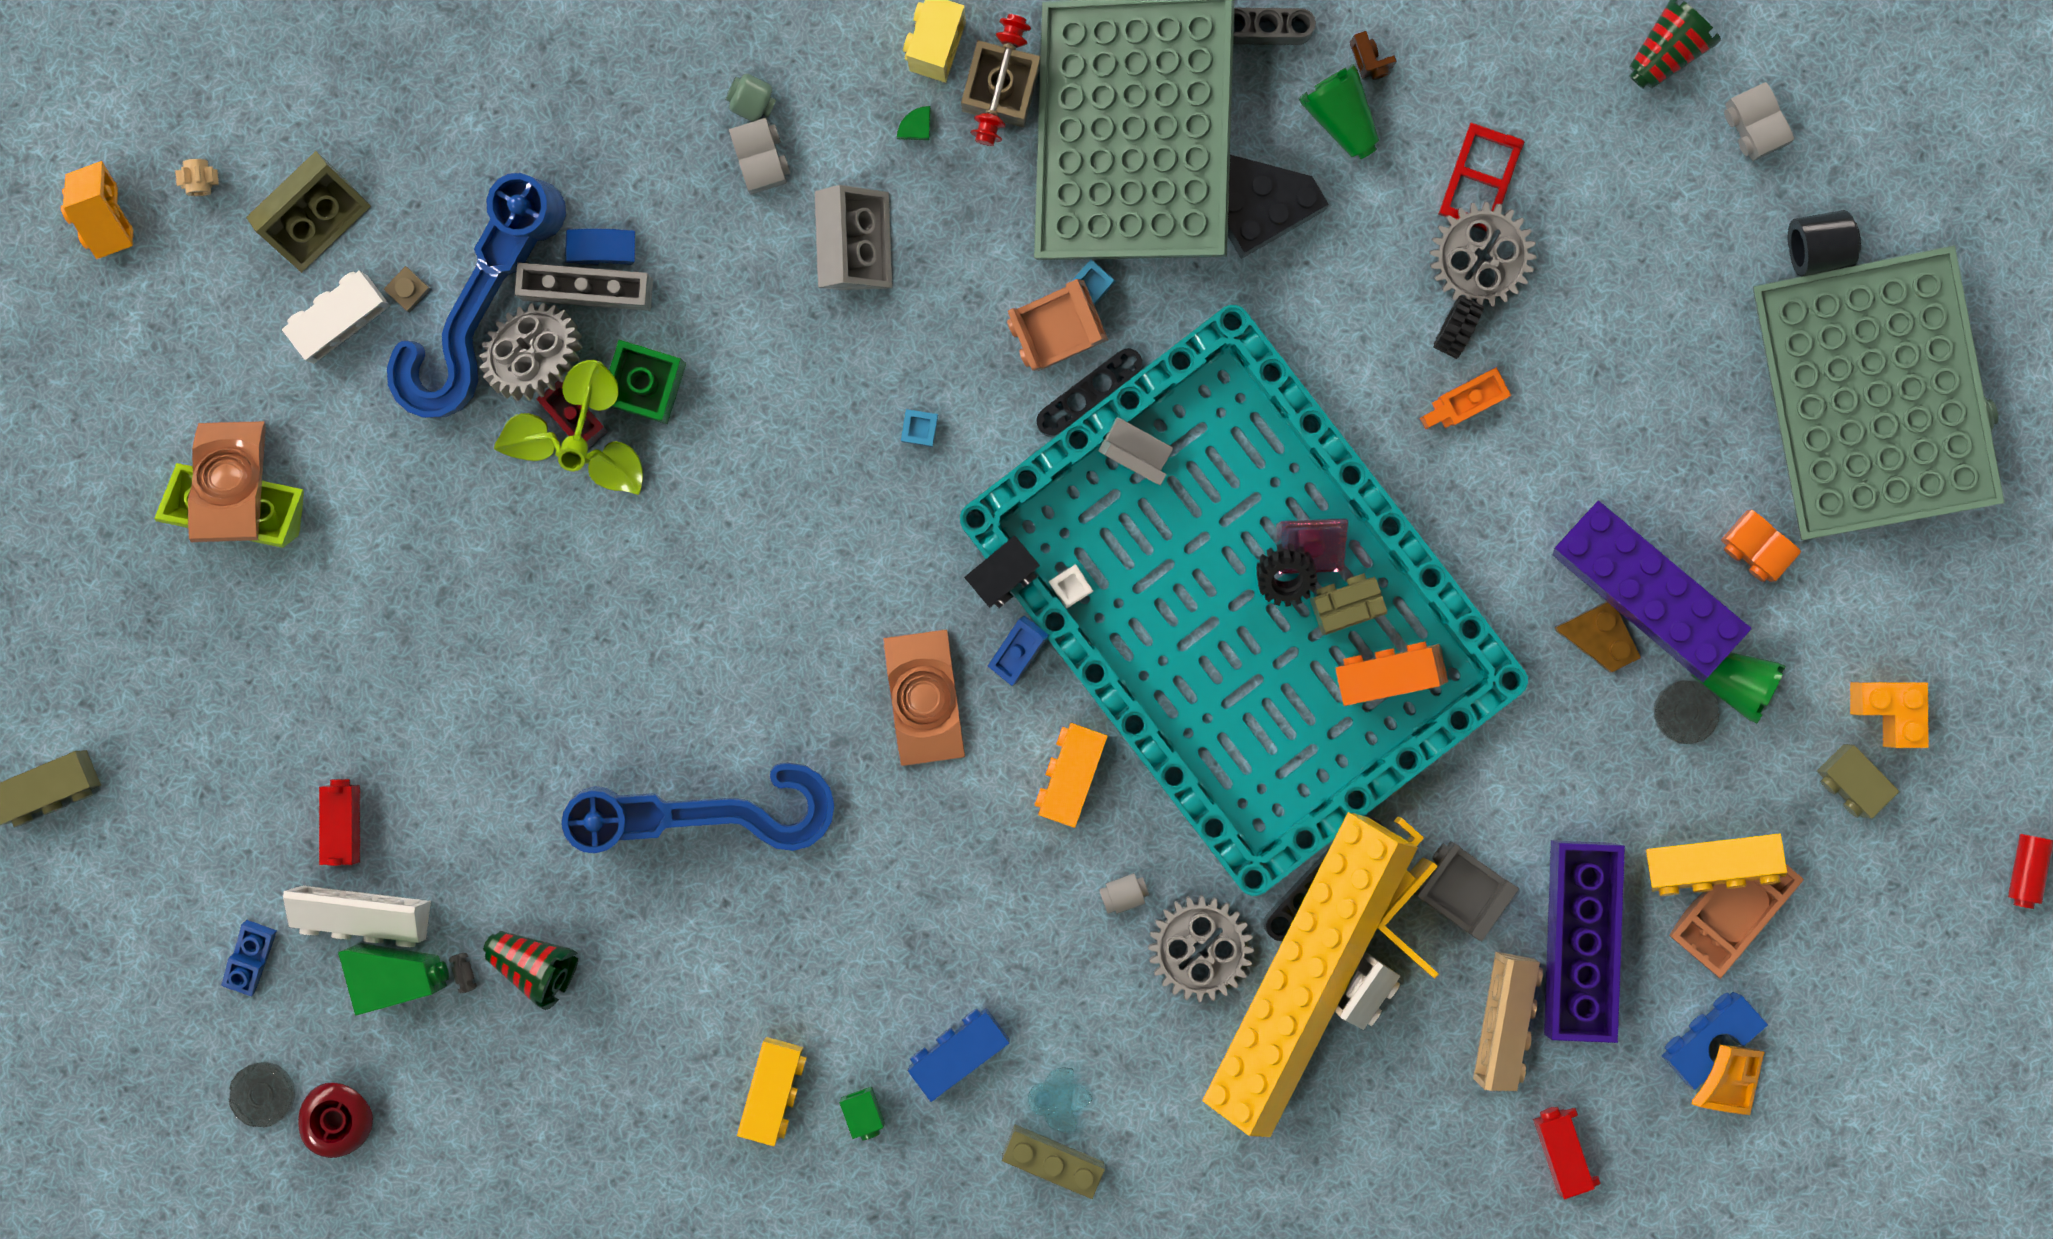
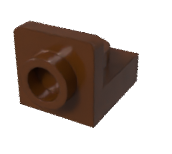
(1365, 54)

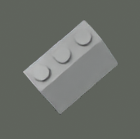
(853, 238)

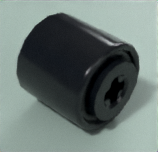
(1823, 242)

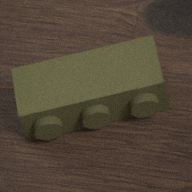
(47, 787)
(1053, 1161)

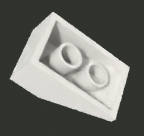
(1367, 991)

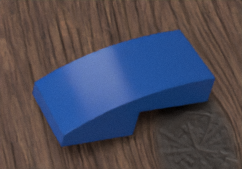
(600, 245)
(249, 958)

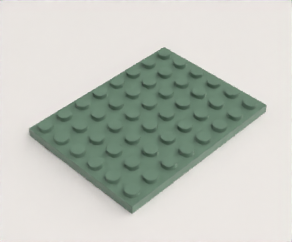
(1134, 129)
(1878, 393)

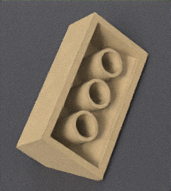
(1507, 1022)

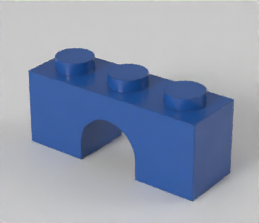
(1690, 1053)

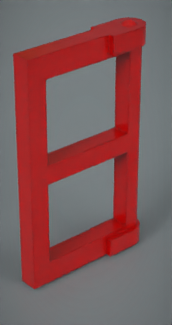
(1509, 141)

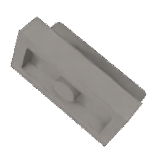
(1136, 450)

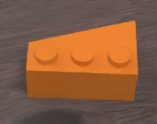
(1391, 673)

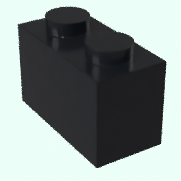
(1003, 572)

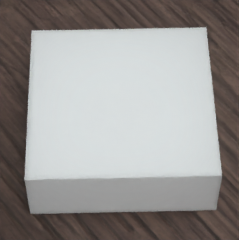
(1070, 586)

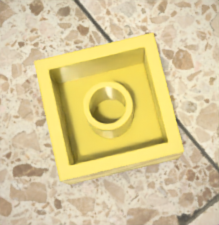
(935, 38)

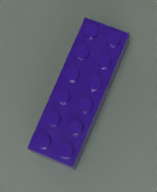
(1651, 591)
(1584, 941)

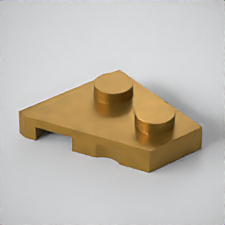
(1602, 637)

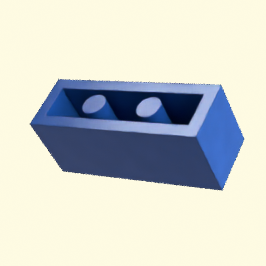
(957, 1053)

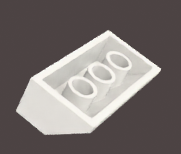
(357, 914)

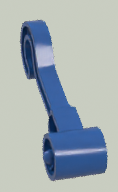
(520, 215)
(601, 817)

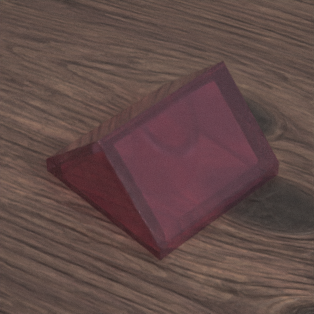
(1321, 538)

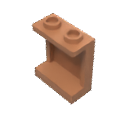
(1057, 326)

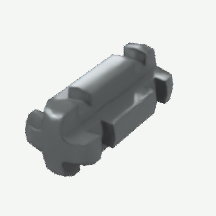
(462, 972)

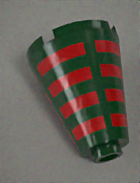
(1672, 44)
(532, 965)

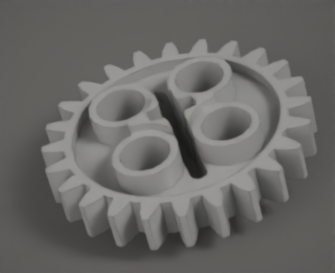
(1507, 270)
(530, 351)
(1221, 969)

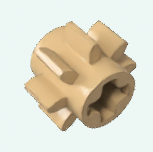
(196, 177)

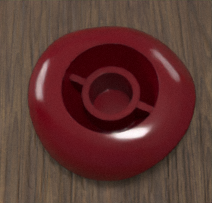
(334, 1120)

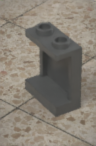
(1466, 890)

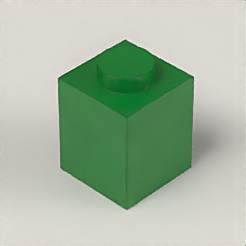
(862, 1114)

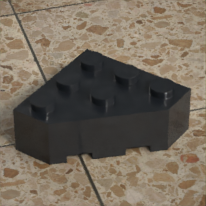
(1268, 203)

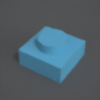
(1096, 280)
(919, 428)

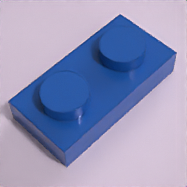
(1018, 650)

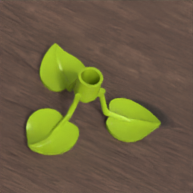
(528, 437)

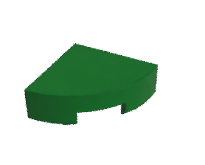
(915, 125)

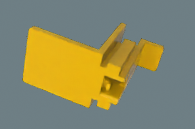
(1408, 886)

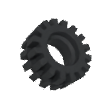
(1458, 327)
(1286, 590)

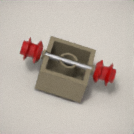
(1000, 82)

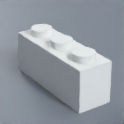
(335, 316)

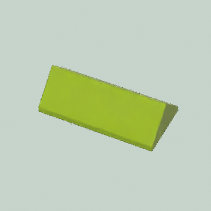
(279, 507)

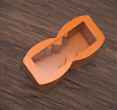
(1760, 546)

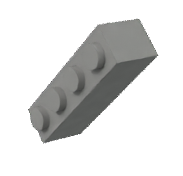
(584, 286)

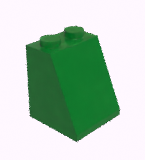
(389, 976)

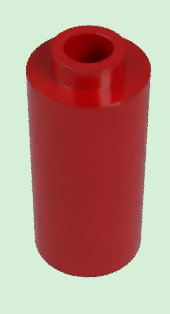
(2030, 870)

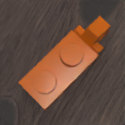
(1467, 400)

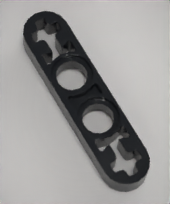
(1087, 390)

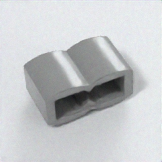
(1758, 122)
(758, 155)

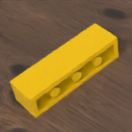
(1716, 863)

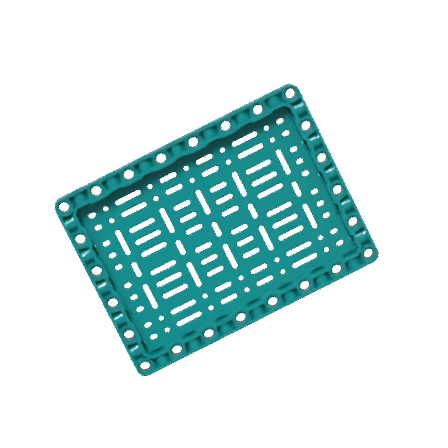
(1122, 693)

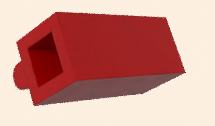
(339, 823)
(1564, 1152)

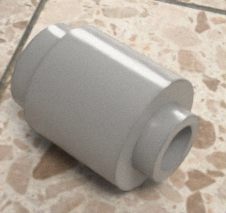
(1124, 893)

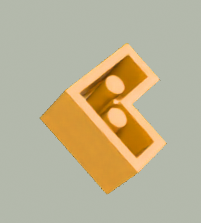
(93, 209)
(1902, 707)

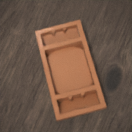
(226, 481)
(924, 697)
(1727, 920)

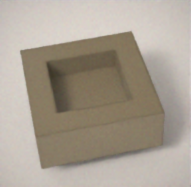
(407, 289)

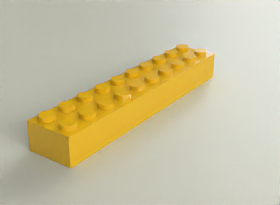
(1309, 975)

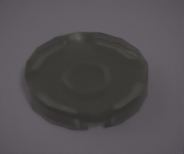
(1679, 719)
(272, 1094)

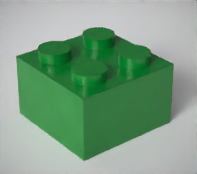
(646, 381)

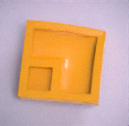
(1731, 1081)

